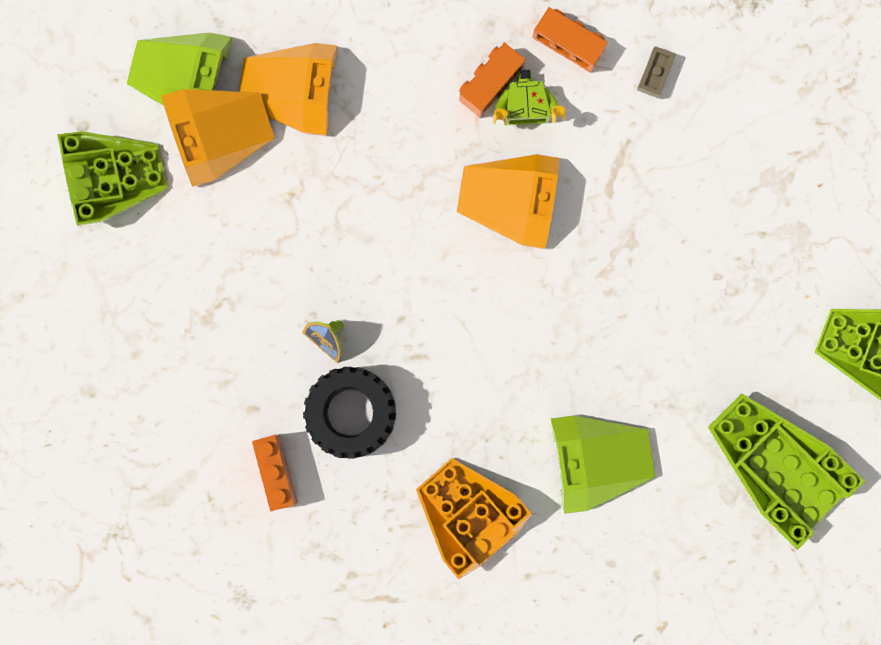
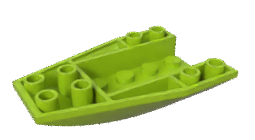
(782, 468)

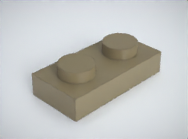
(656, 72)

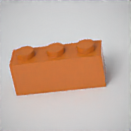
(569, 39)
(491, 79)
(274, 472)

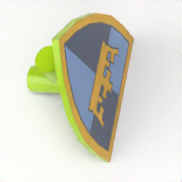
(325, 337)

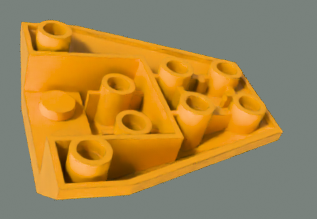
(293, 85)
(216, 129)
(512, 197)
(469, 516)

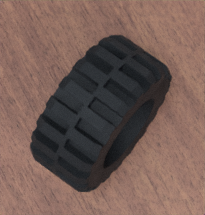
(317, 412)

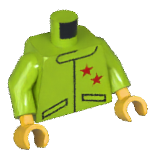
(527, 103)

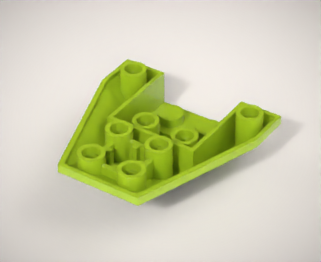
(177, 63)
(108, 174)
(854, 346)
(599, 460)

